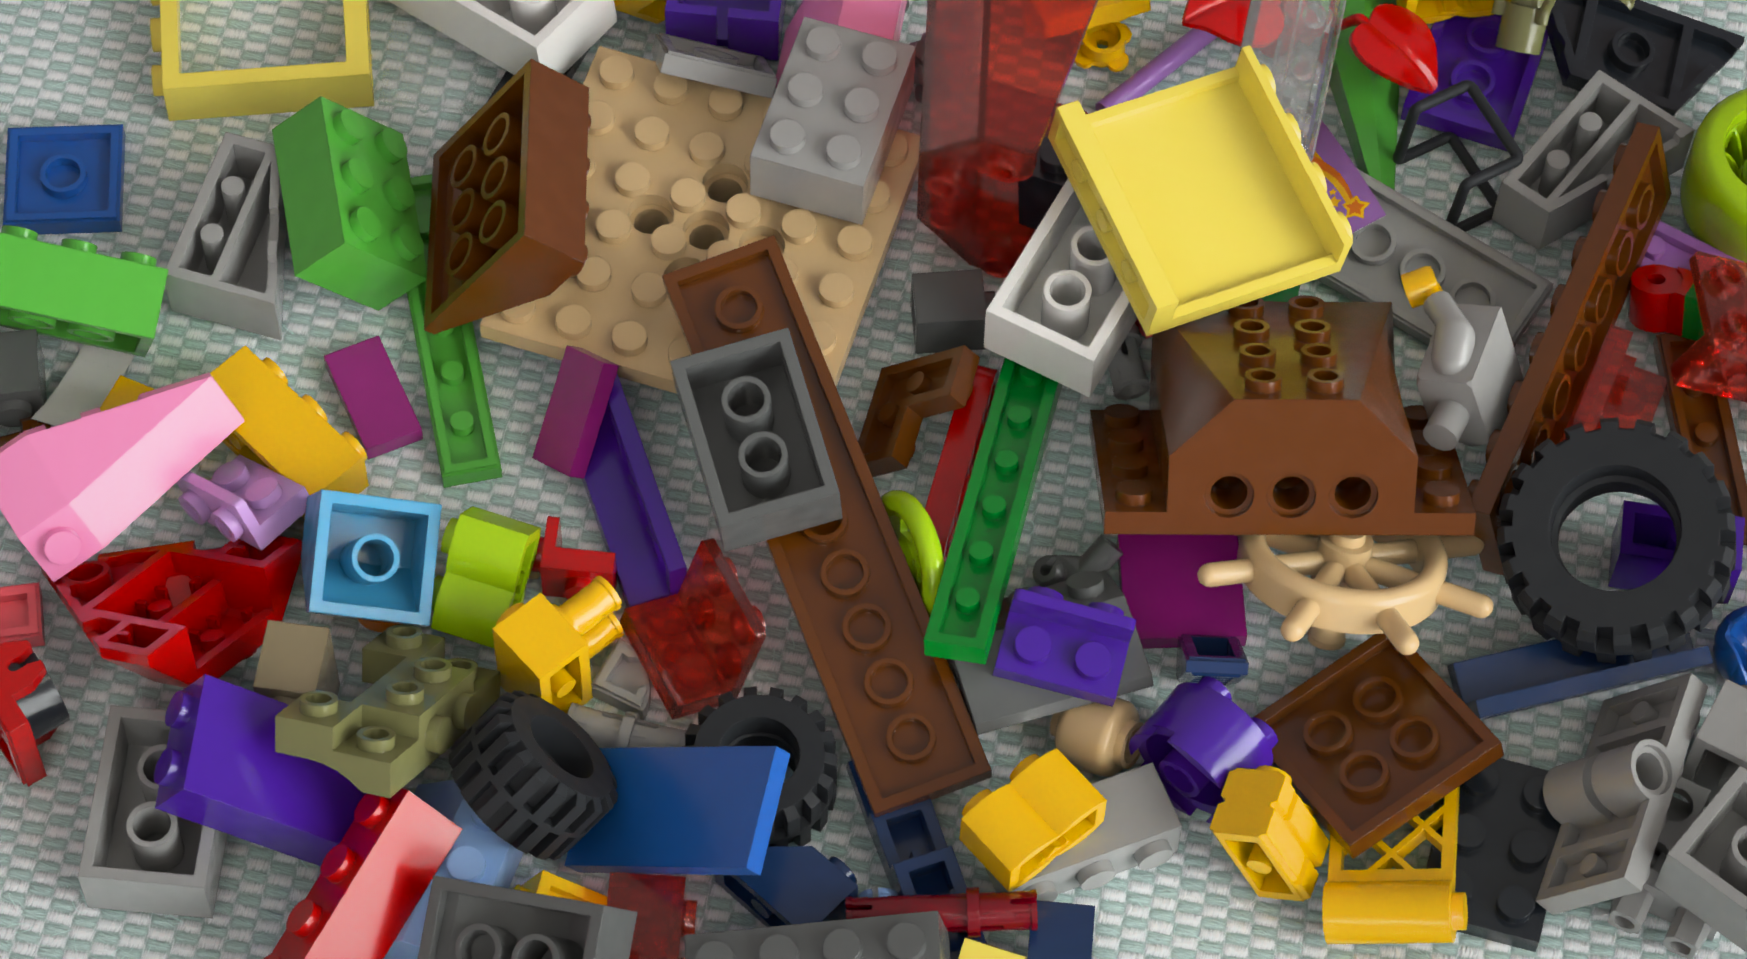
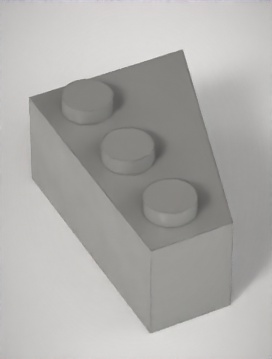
(234, 243)

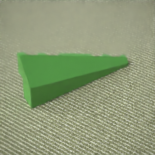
(1366, 104)

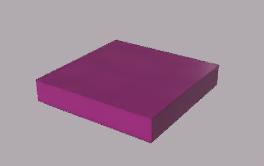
(1165, 591)

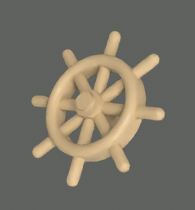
(1345, 581)

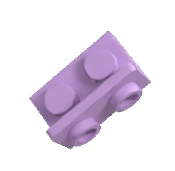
(244, 501)

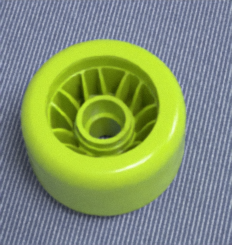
(1716, 178)

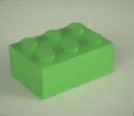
(349, 204)
(79, 293)

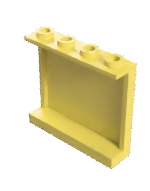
(1202, 195)

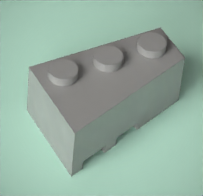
(1575, 158)

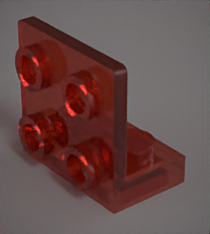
(1719, 358)
(700, 638)

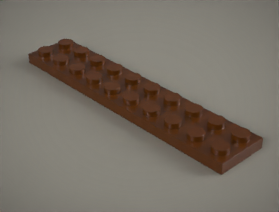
(846, 575)

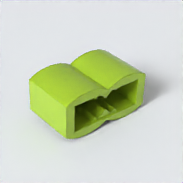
(483, 574)

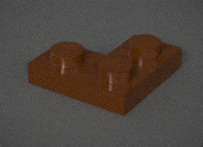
(905, 397)

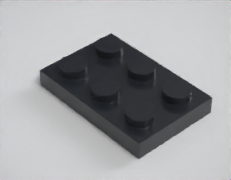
(1503, 852)

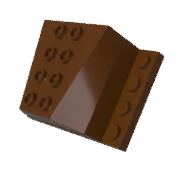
(1277, 429)

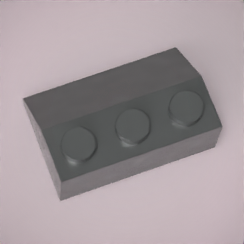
(1003, 702)

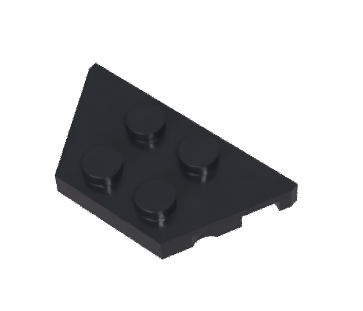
(1643, 48)

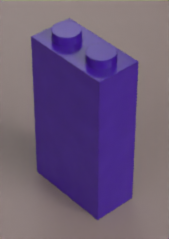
(229, 778)

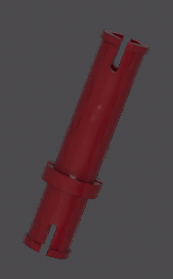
(959, 911)

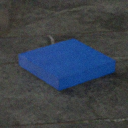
(65, 178)

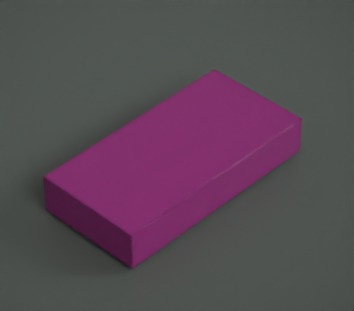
(373, 397)
(575, 412)

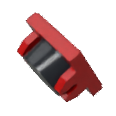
(28, 709)

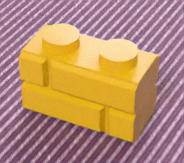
(1270, 833)

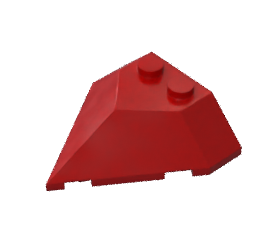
(180, 607)

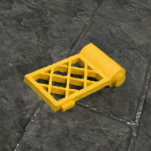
(1401, 902)

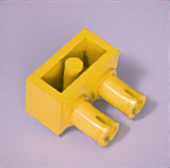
(550, 646)

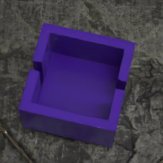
(737, 24)

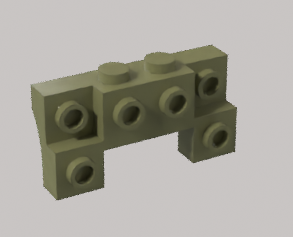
(398, 723)

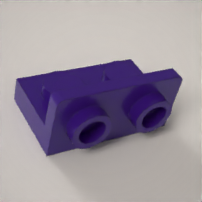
(1064, 645)

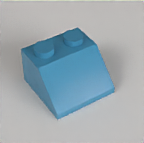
(370, 557)

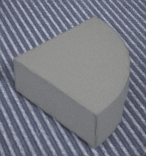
(623, 681)

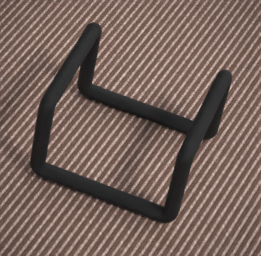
(1477, 177)

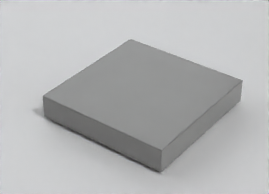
(713, 65)

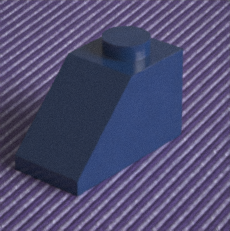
(794, 887)

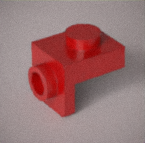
(568, 569)

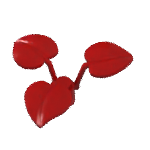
(1389, 42)

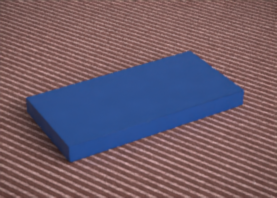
(686, 811)

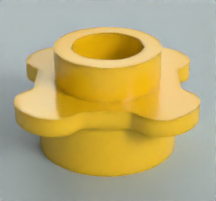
(1113, 35)

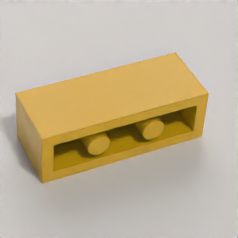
(288, 430)

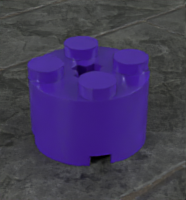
(1198, 740)

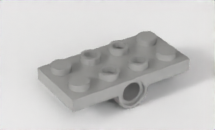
(1618, 794)

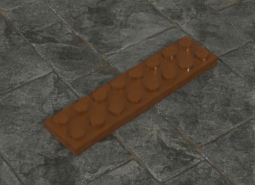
(1579, 322)

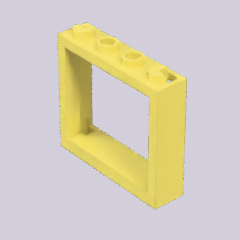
(265, 88)

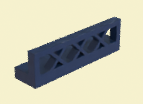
(1548, 675)

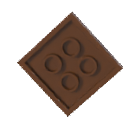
(1376, 742)

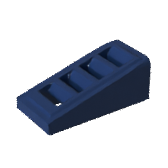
(1210, 656)

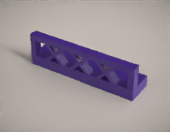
(632, 508)

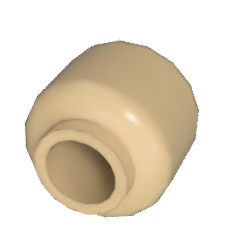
(1097, 736)

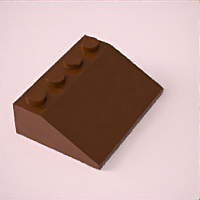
(509, 200)

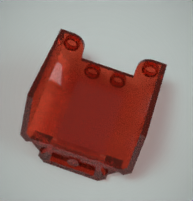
(984, 113)

